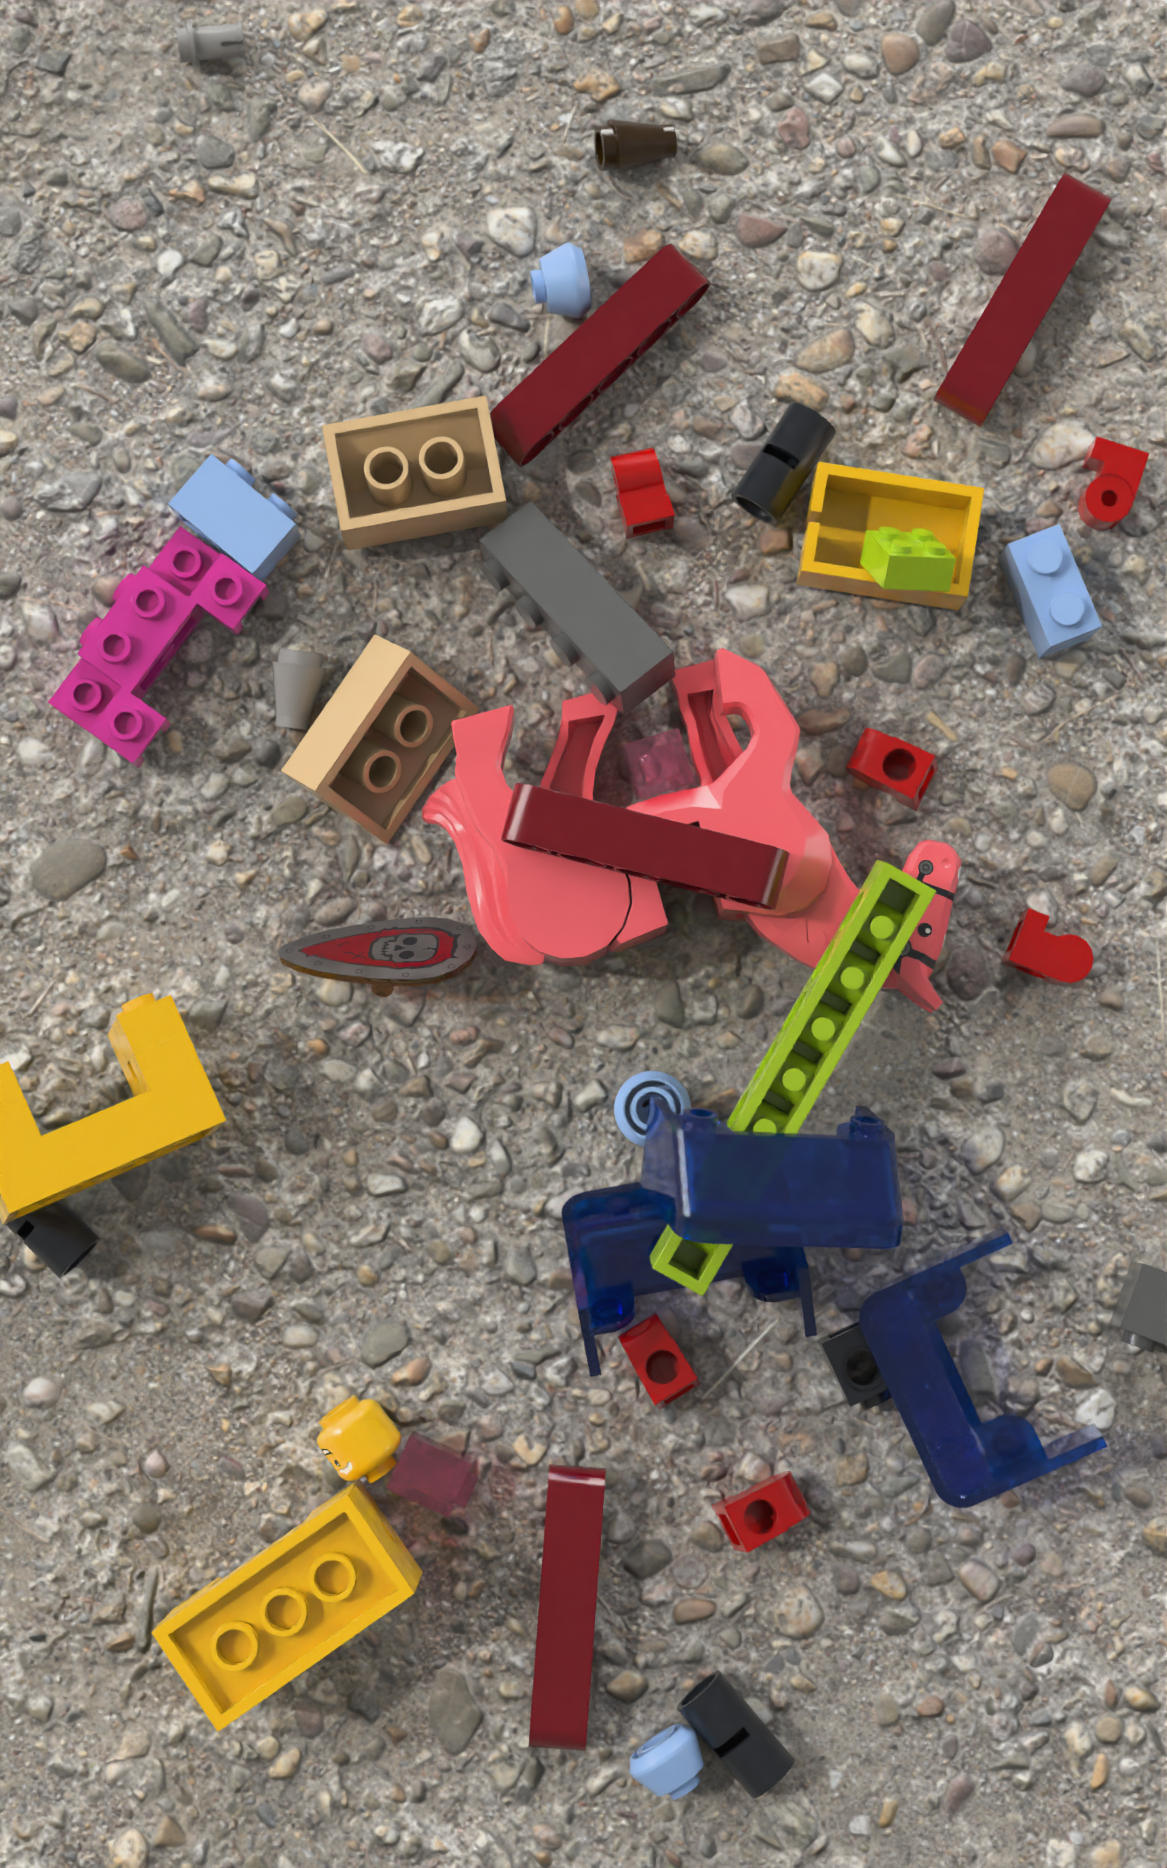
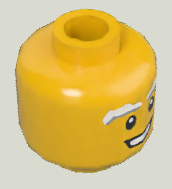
(359, 1439)

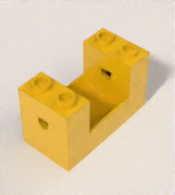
(168, 1111)
(288, 1605)

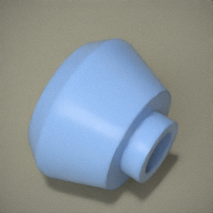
(563, 282)
(635, 1091)
(669, 1762)

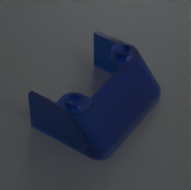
(773, 1185)
(609, 1252)
(960, 1453)

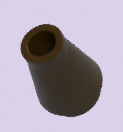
(630, 144)

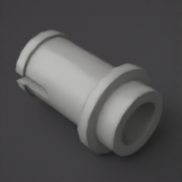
(210, 42)

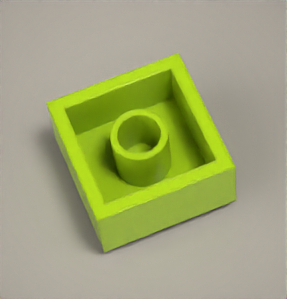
(907, 560)

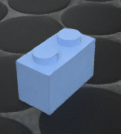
(236, 517)
(1049, 591)

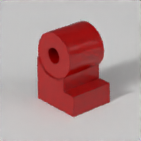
(1114, 485)
(641, 493)
(893, 767)
(1044, 955)
(658, 1361)
(761, 1511)

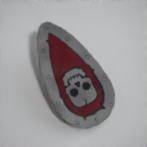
(385, 953)

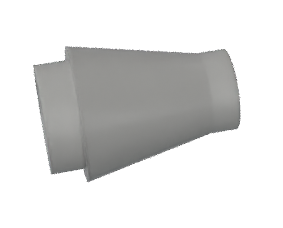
(296, 686)

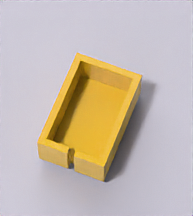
(854, 500)

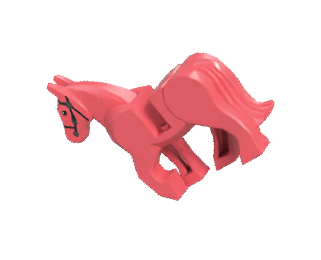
(574, 913)

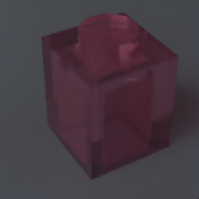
(657, 764)
(433, 1475)

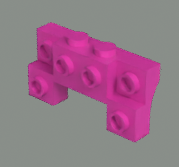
(143, 633)

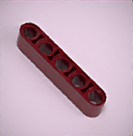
(1022, 299)
(596, 354)
(645, 846)
(567, 1607)

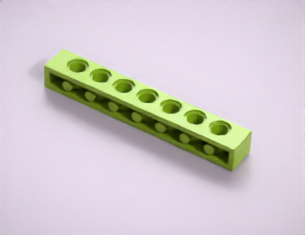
(813, 1037)

